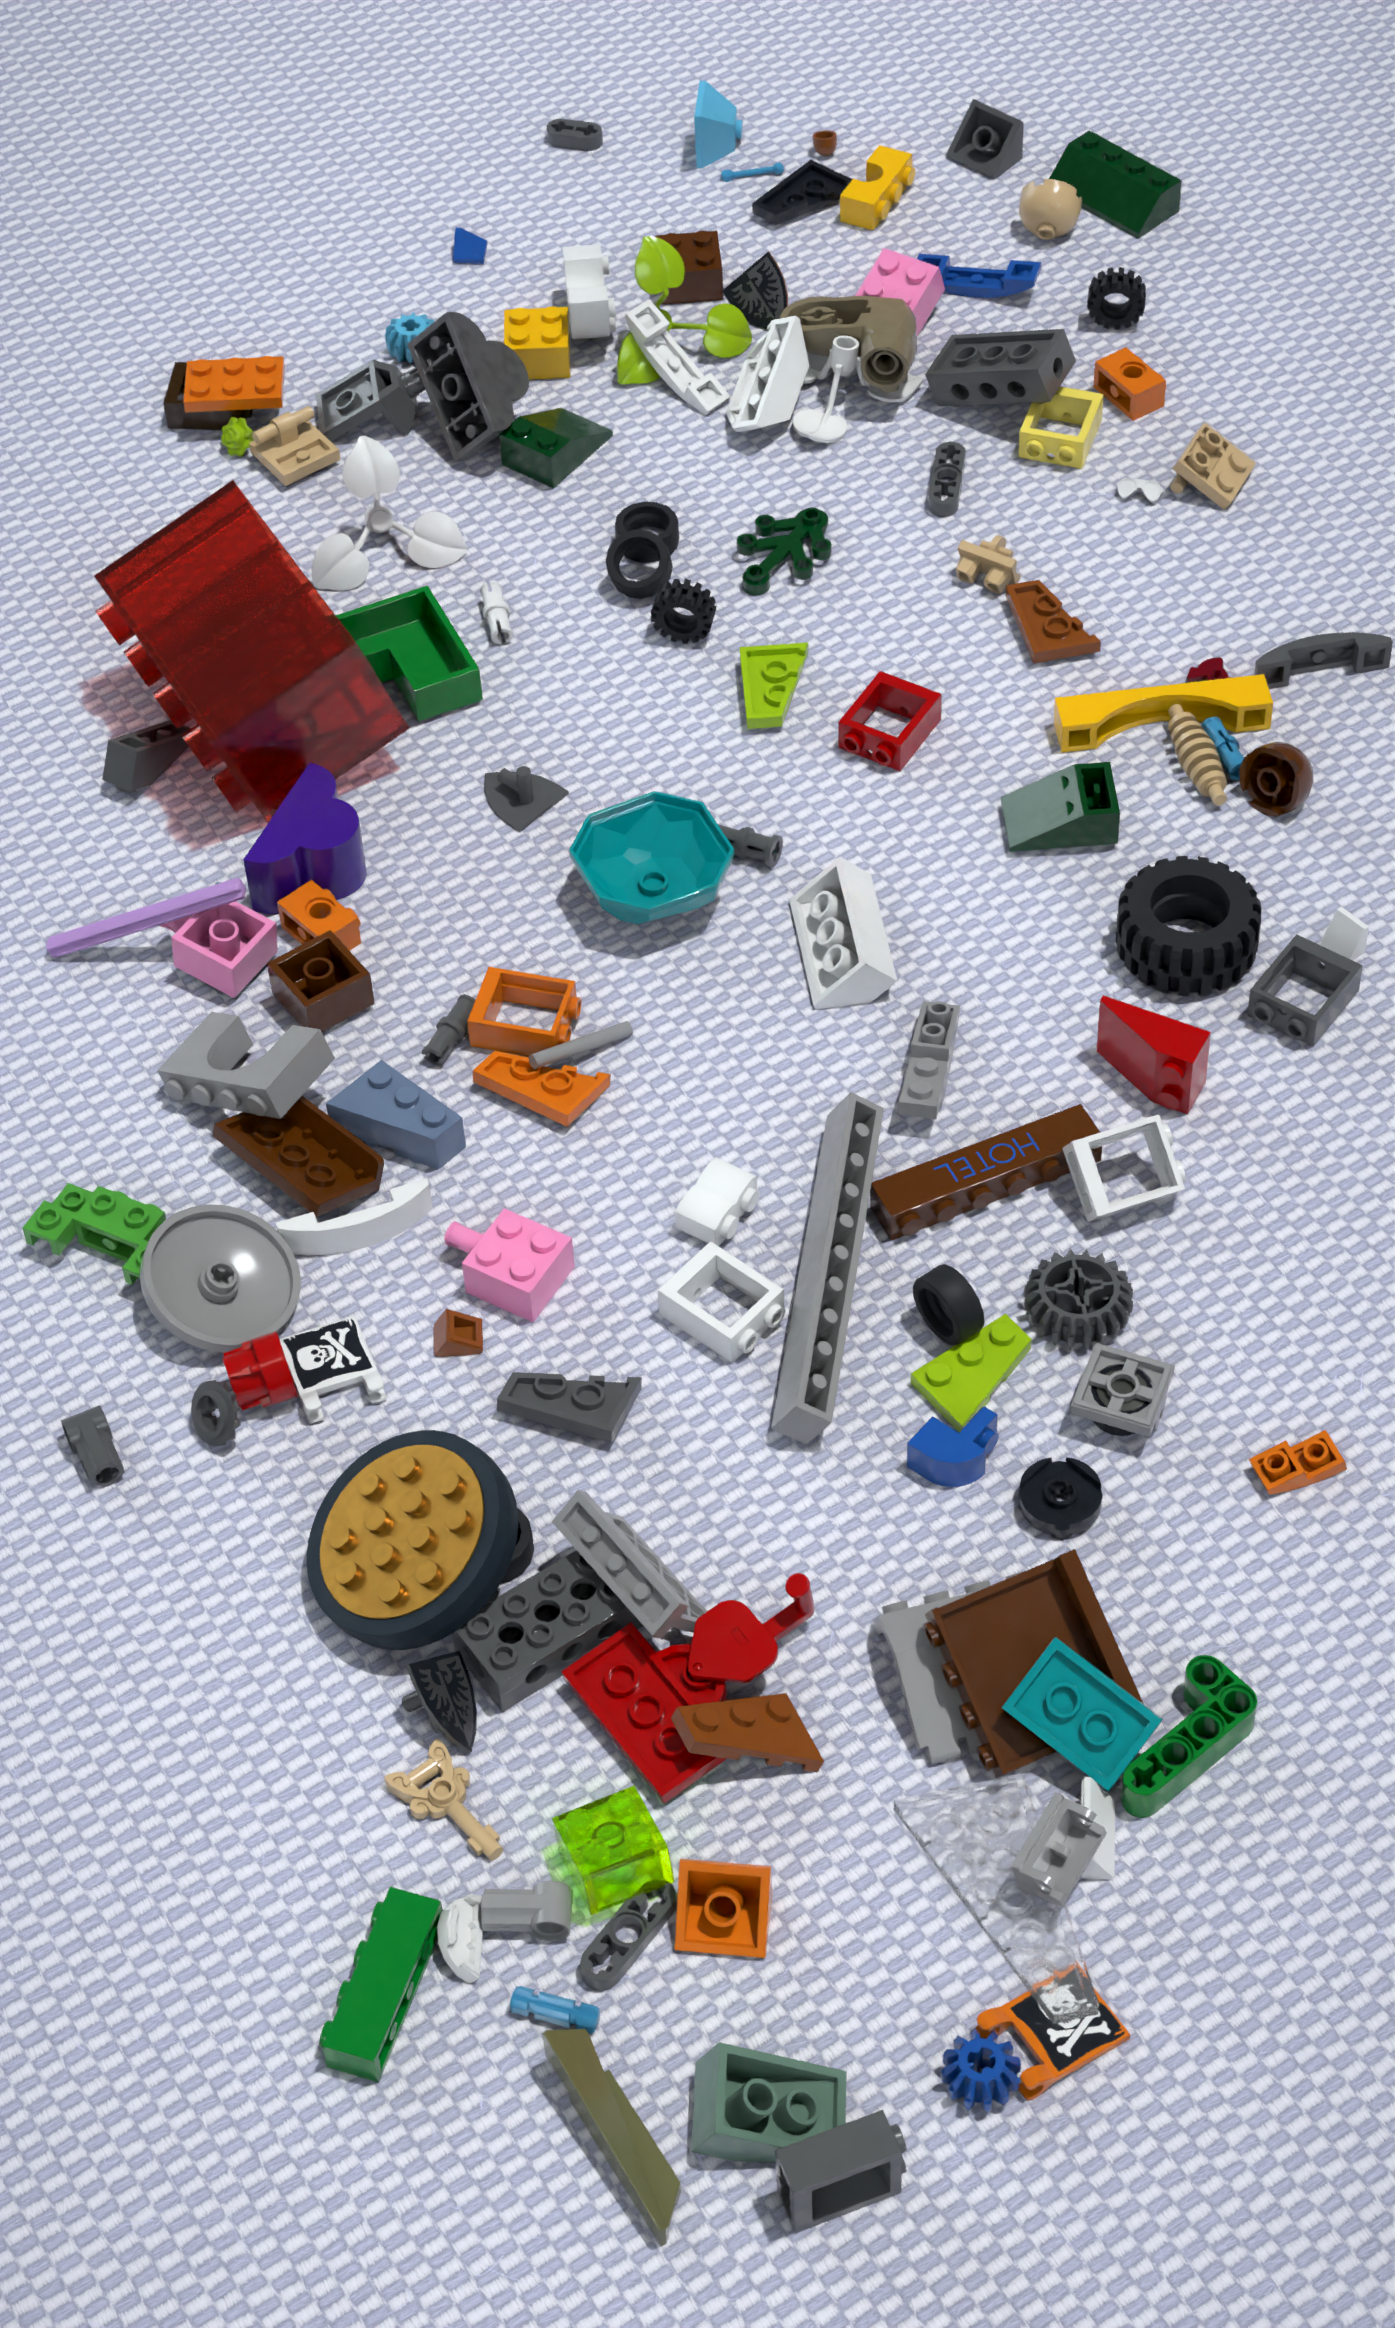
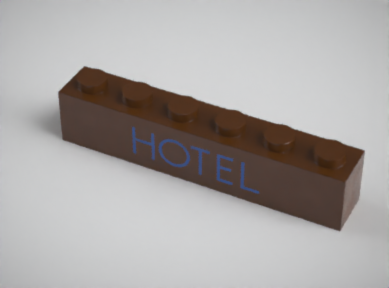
(979, 1173)

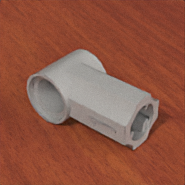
(540, 1911)

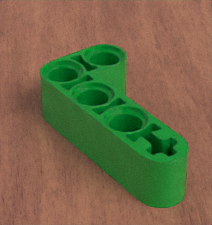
(1152, 1781)

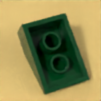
(550, 444)

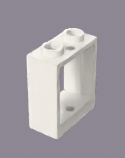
(1088, 1180)
(696, 1277)

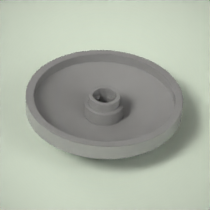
(219, 1277)

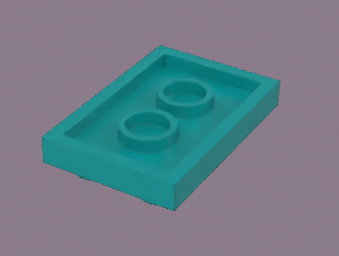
(1082, 1713)

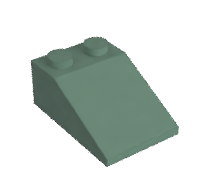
(761, 2102)

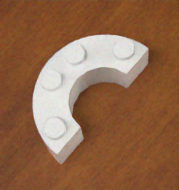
(588, 304)

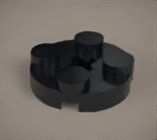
(1054, 1516)

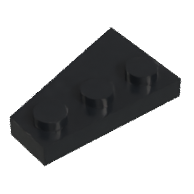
(800, 193)

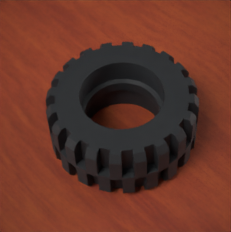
(1188, 959)

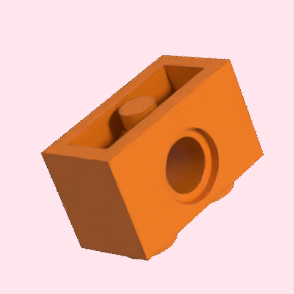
(1129, 383)
(314, 911)

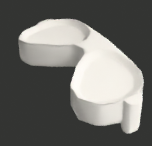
(1151, 489)

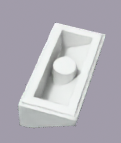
(1100, 1802)

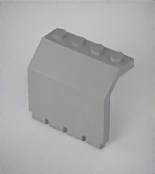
(928, 1698)

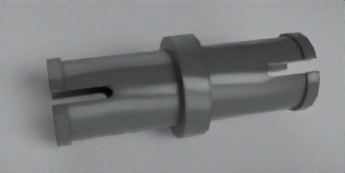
(449, 1031)

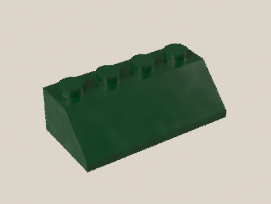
(1118, 184)

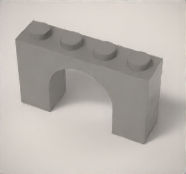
(268, 1087)

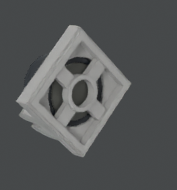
(1119, 1391)

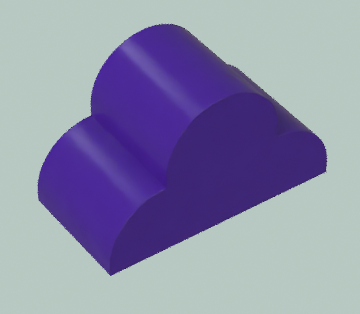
(304, 841)

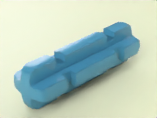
(554, 2009)

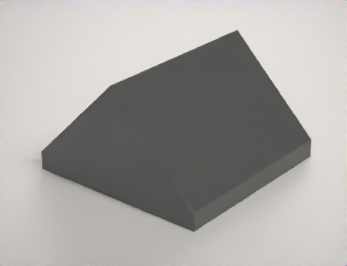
(988, 140)

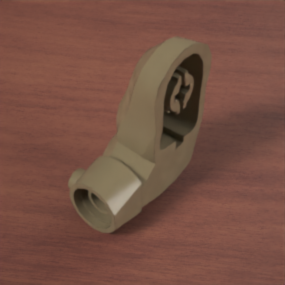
(878, 323)

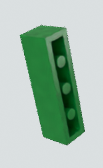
(382, 1984)

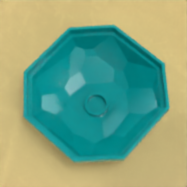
(652, 857)

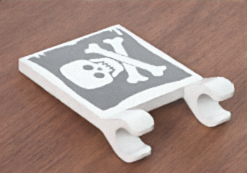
(330, 1360)

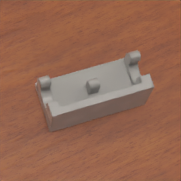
(1058, 1850)

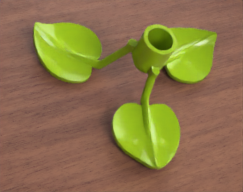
(656, 270)

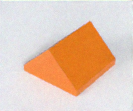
(723, 1908)

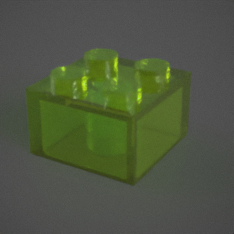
(613, 1850)

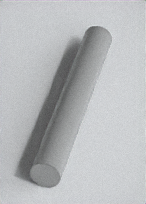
(580, 1045)

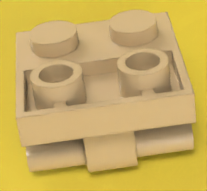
(293, 446)
(1212, 467)

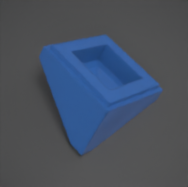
(468, 247)

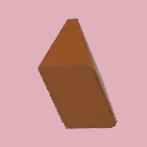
(457, 1334)

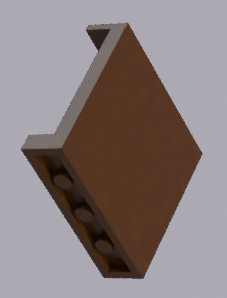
(999, 1636)

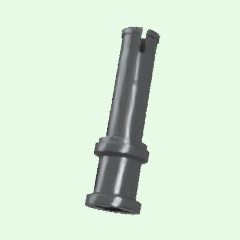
(754, 845)

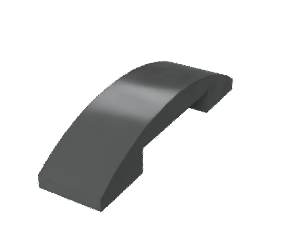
(1324, 651)

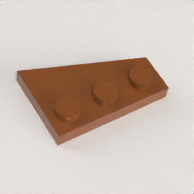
(1045, 625)
(749, 1727)

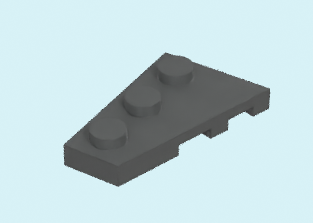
(581, 1407)

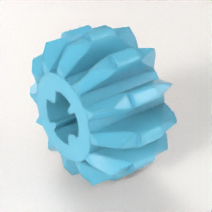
(403, 331)

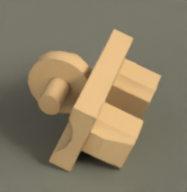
(988, 559)

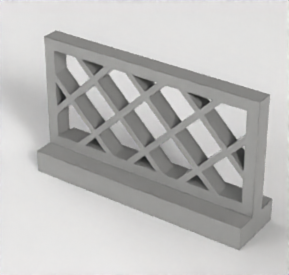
(628, 1566)

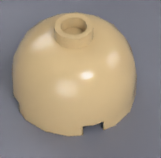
(1049, 208)

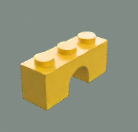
(886, 178)

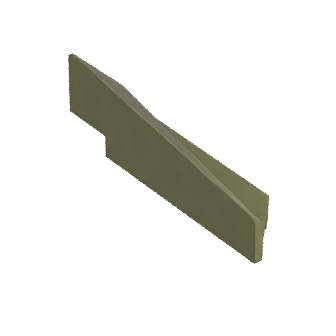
(615, 2128)

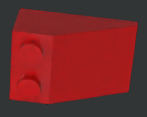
(1154, 1053)

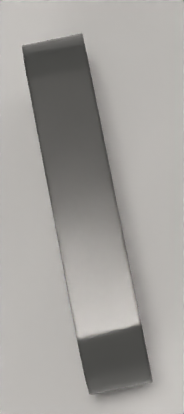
(950, 488)
(626, 1953)

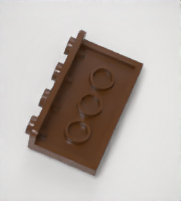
(305, 1155)

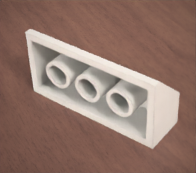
(842, 937)

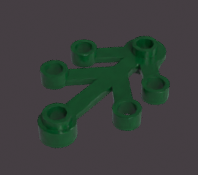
(807, 524)

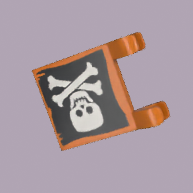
(1058, 2046)

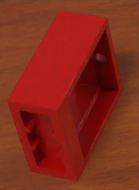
(897, 696)

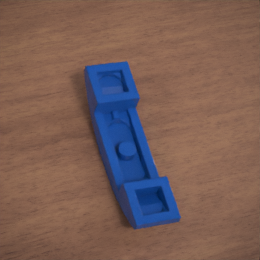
(985, 282)

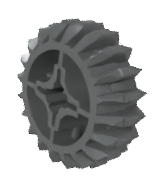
(1059, 1312)

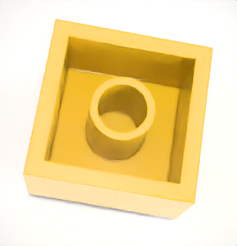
(540, 340)

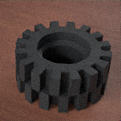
(1117, 283)
(685, 597)

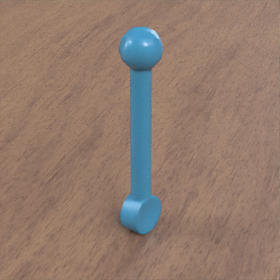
(728, 175)

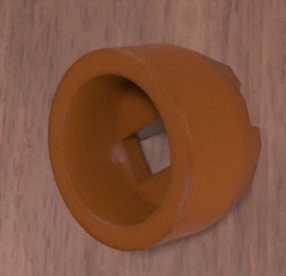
(825, 142)

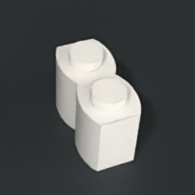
(717, 1202)

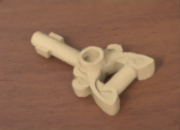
(443, 1797)

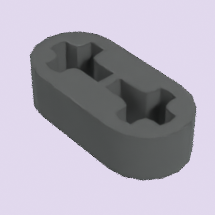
(574, 134)

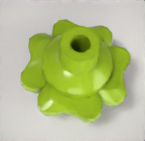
(236, 436)

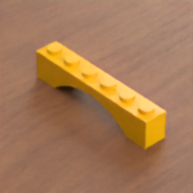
(1093, 718)

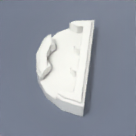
(461, 1936)

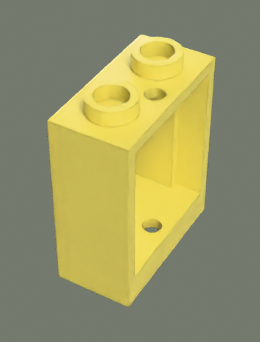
(1066, 406)

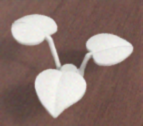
(842, 361)
(373, 471)

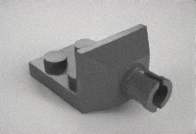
(366, 393)

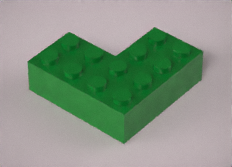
(418, 649)

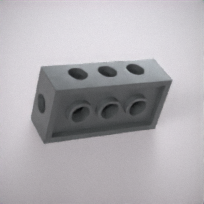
(1000, 368)
(540, 1629)

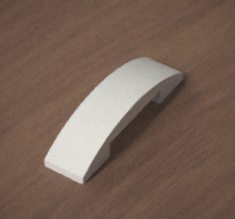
(670, 360)
(360, 1228)

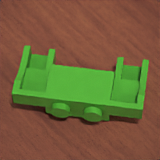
(101, 1220)

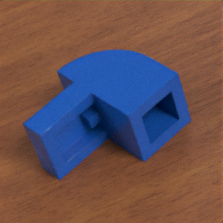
(953, 1456)

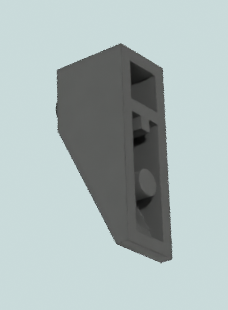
(143, 755)

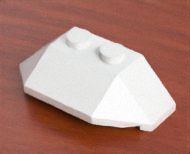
(770, 377)

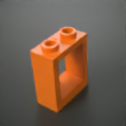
(524, 989)

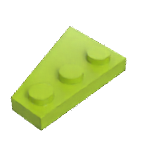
(770, 681)
(969, 1372)

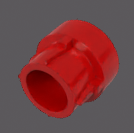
(259, 1372)

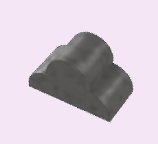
(468, 381)

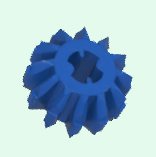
(997, 2076)

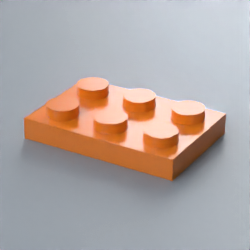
(234, 384)

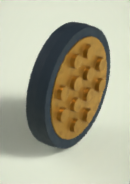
(412, 1540)

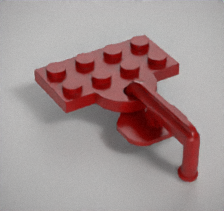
(638, 1689)

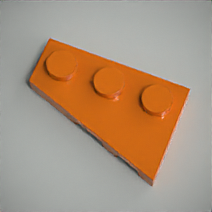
(546, 1090)

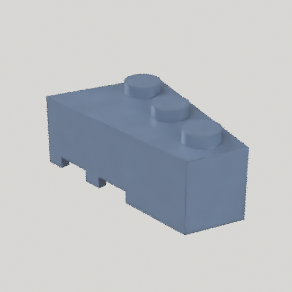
(399, 1115)

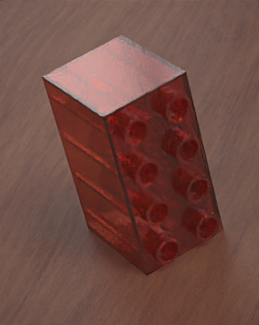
(245, 653)

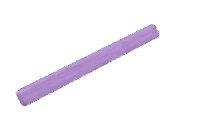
(146, 917)

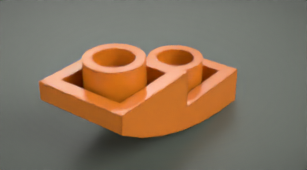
(1298, 1466)

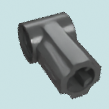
(92, 1441)

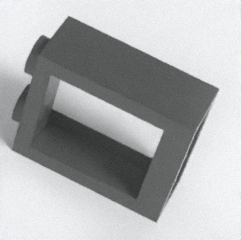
(1304, 959)
(840, 2170)

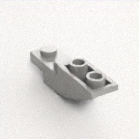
(929, 1060)

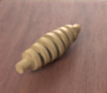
(1197, 754)

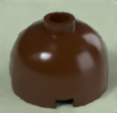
(1276, 778)

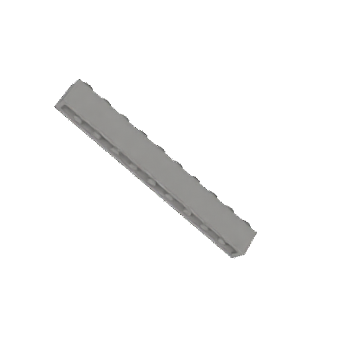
(828, 1270)

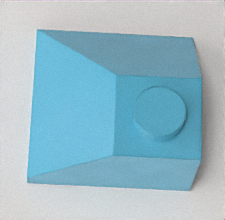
(714, 126)

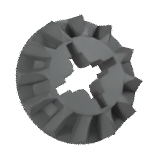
(208, 1398)

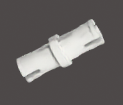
(496, 612)

